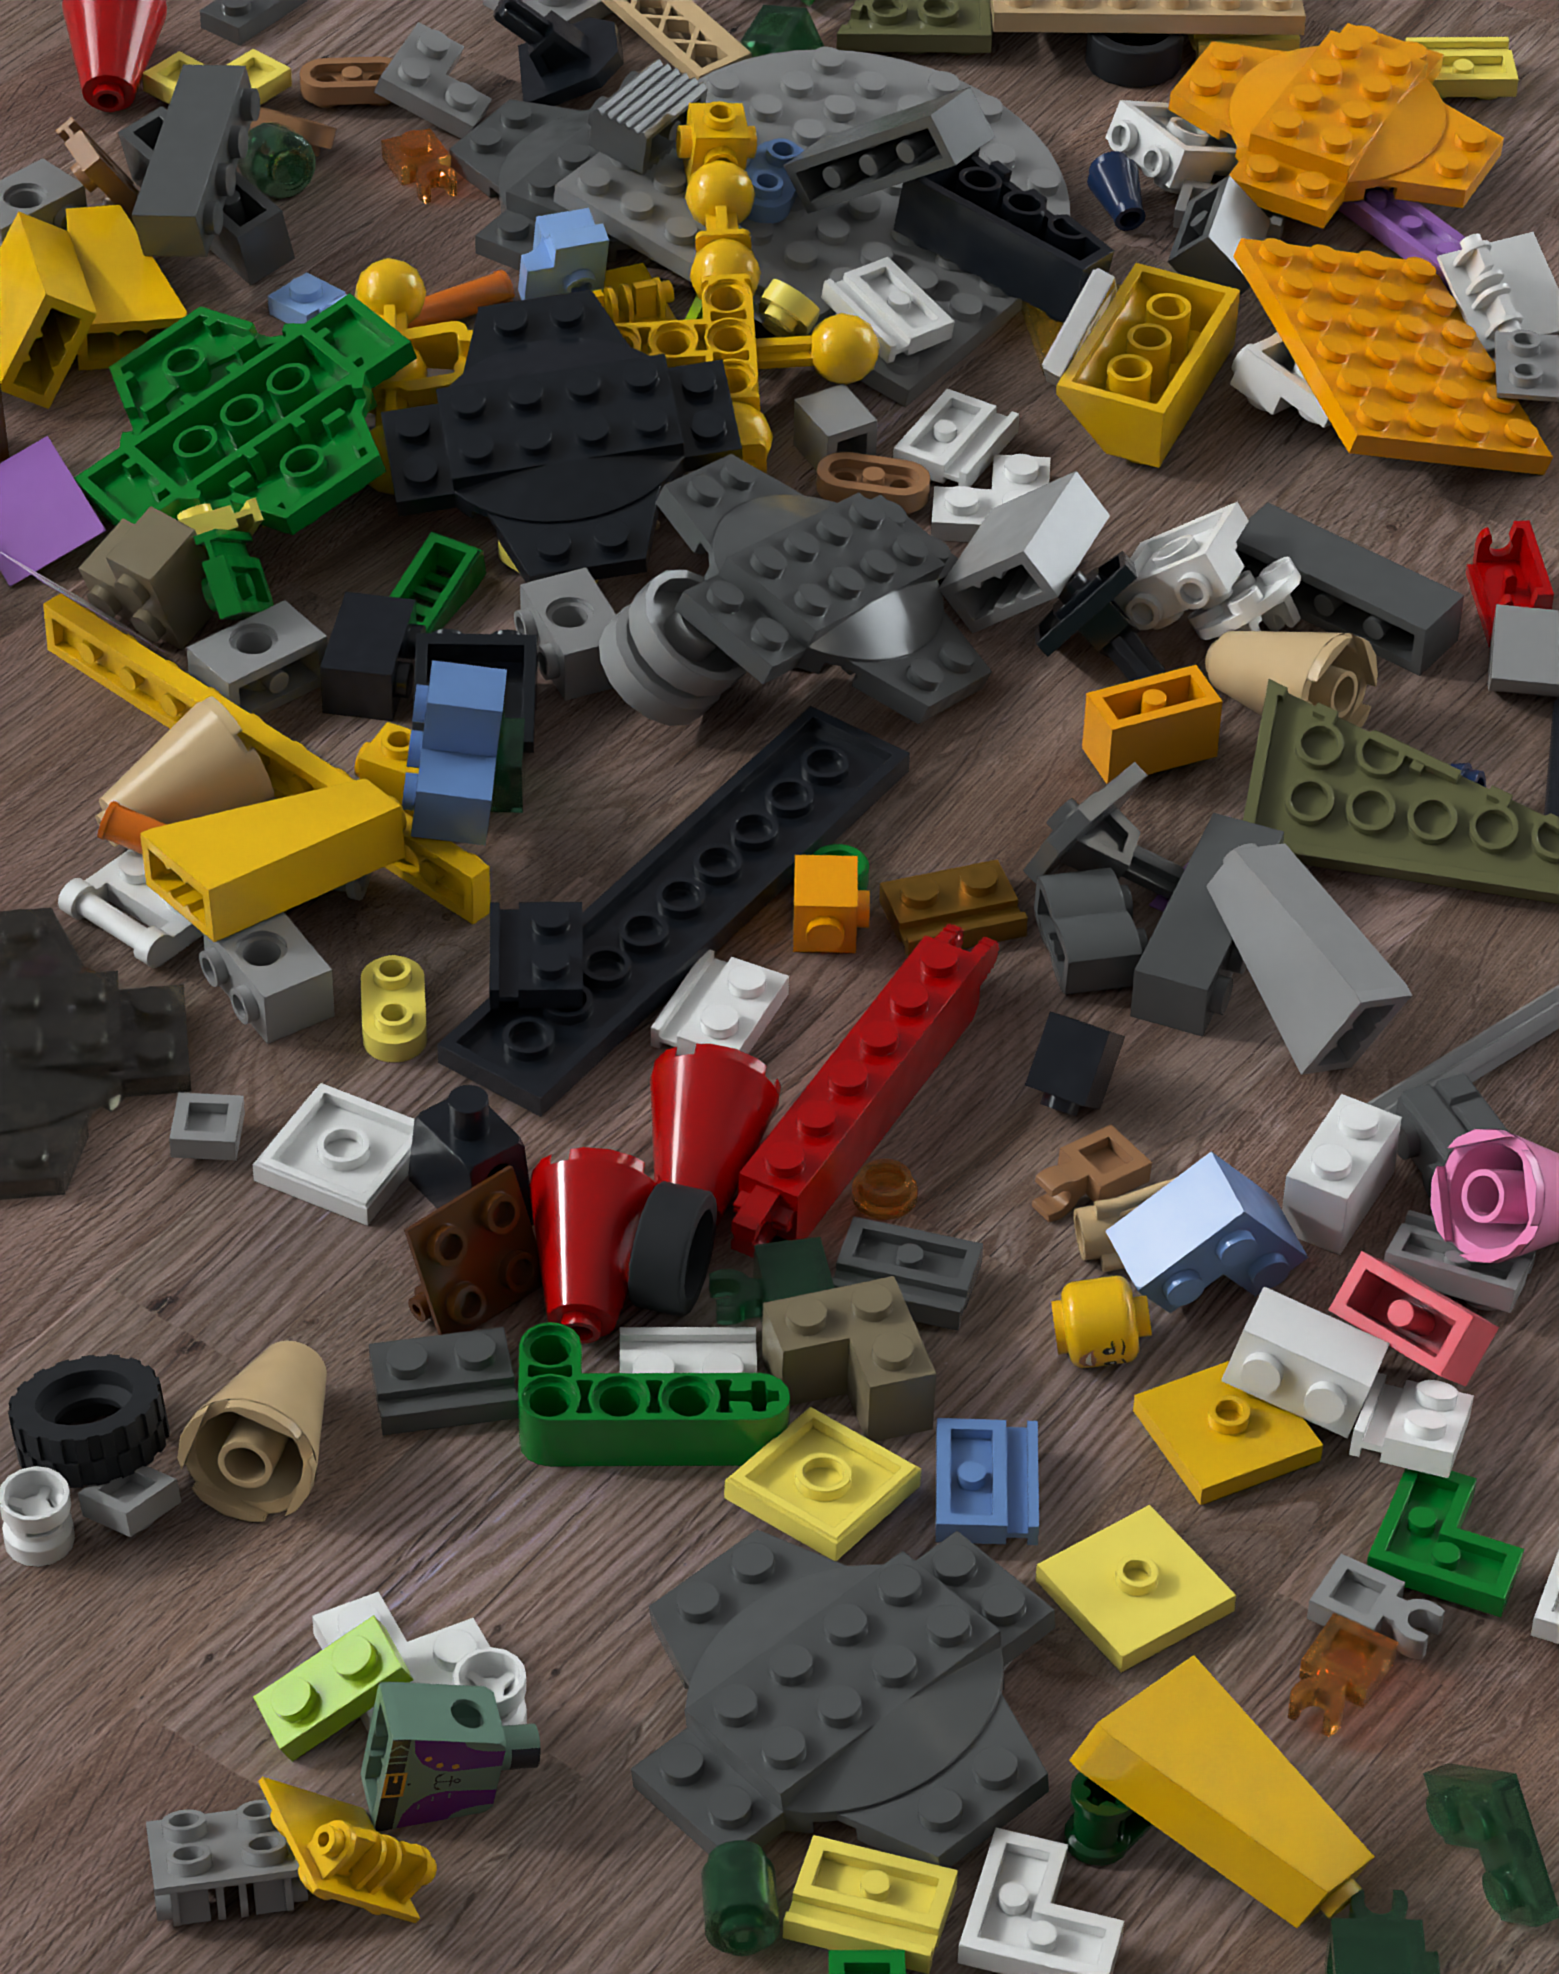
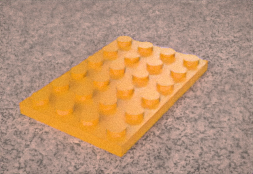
(1390, 357)

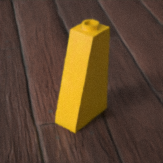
(125, 286)
(41, 309)
(272, 855)
(1225, 1794)

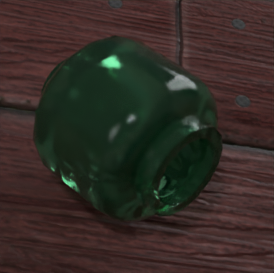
(277, 160)

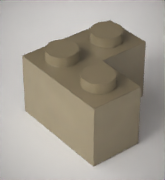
(150, 577)
(856, 1345)

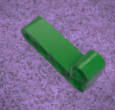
(638, 1417)

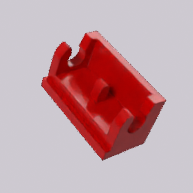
(1508, 574)

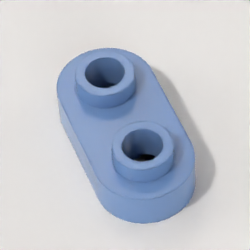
(771, 182)

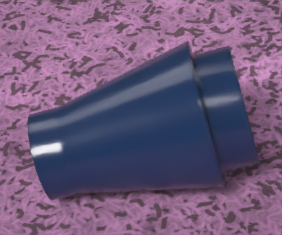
(1117, 187)

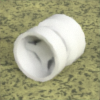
(36, 1516)
(501, 1674)

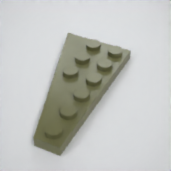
(918, 27)
(1390, 809)

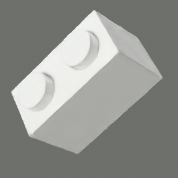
(1341, 1173)
(1305, 1362)

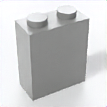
(1024, 552)

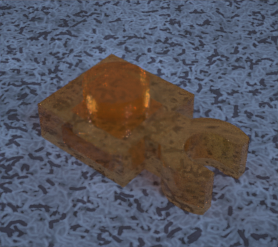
(420, 159)
(1340, 1666)

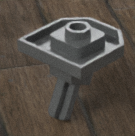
(1102, 837)

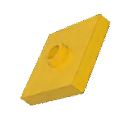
(1223, 1436)

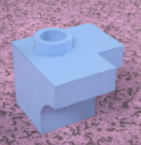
(565, 256)

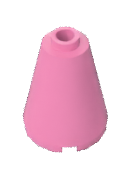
(1497, 1196)

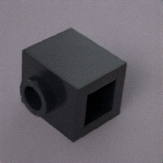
(1073, 1064)

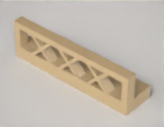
(681, 34)

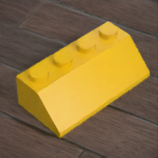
(1150, 361)

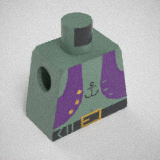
(438, 1753)

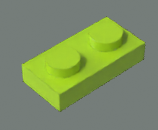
(331, 1688)

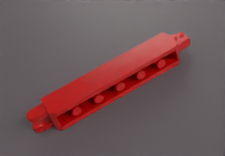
(860, 1090)

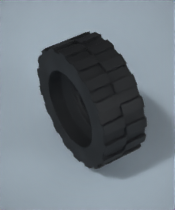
(84, 1390)

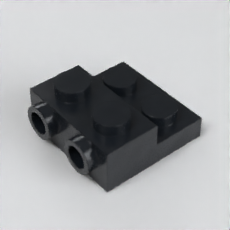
(498, 650)

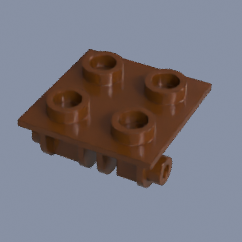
(474, 1256)

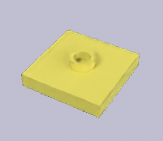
(822, 1484)
(1135, 1588)

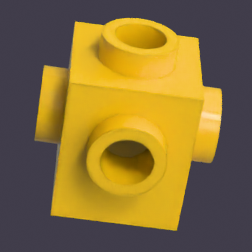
(715, 133)

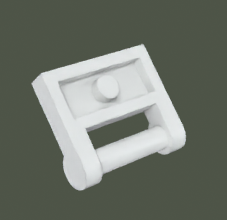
(125, 886)

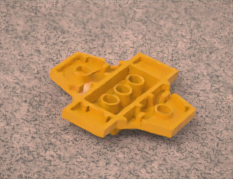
(1336, 122)

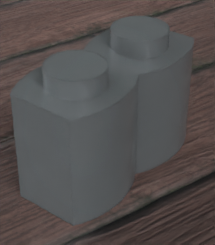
(1089, 929)

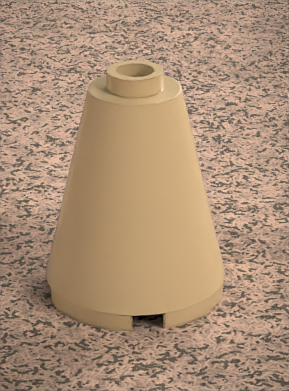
(1310, 664)
(193, 771)
(259, 1435)

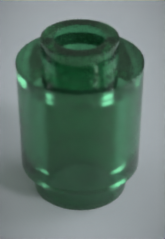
(740, 1898)

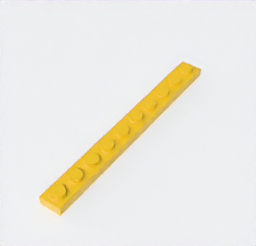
(167, 693)

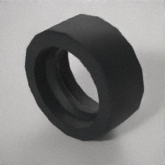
(1134, 64)
(672, 1249)

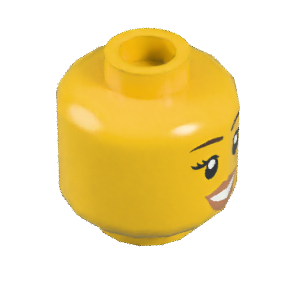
(1100, 1321)

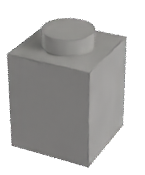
(832, 424)

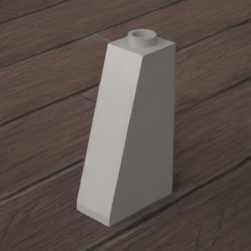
(1306, 957)

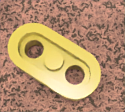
(787, 310)
(393, 1009)

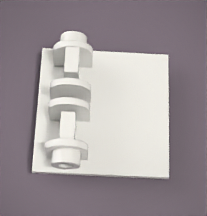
(1502, 286)

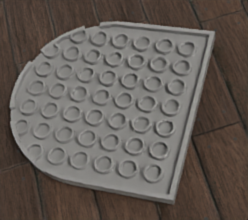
(803, 100)

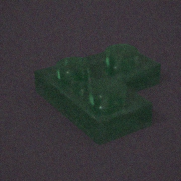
(1490, 1814)

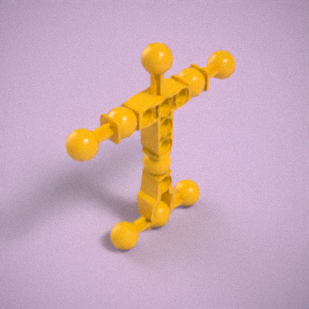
(723, 277)

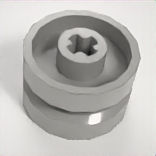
(661, 659)

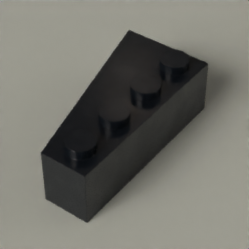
(1001, 234)

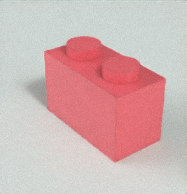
(1413, 1318)

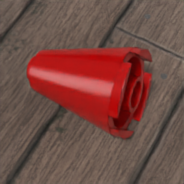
(112, 46)
(709, 1117)
(586, 1234)

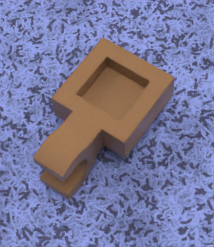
(1094, 1165)

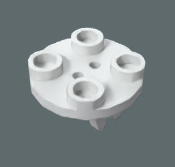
(1253, 601)

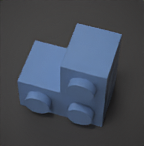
(454, 752)
(1202, 1228)

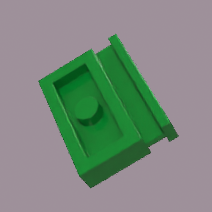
(233, 578)

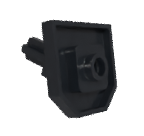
(560, 57)
(1090, 607)

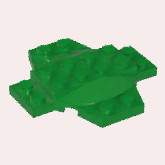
(249, 416)

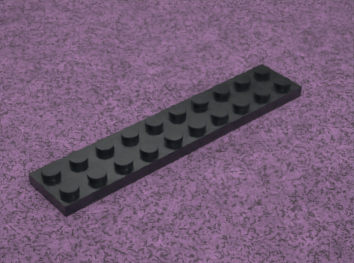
(681, 904)

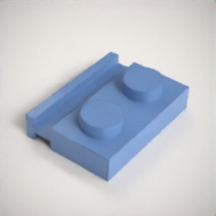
(987, 1480)

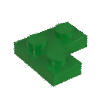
(1431, 1552)

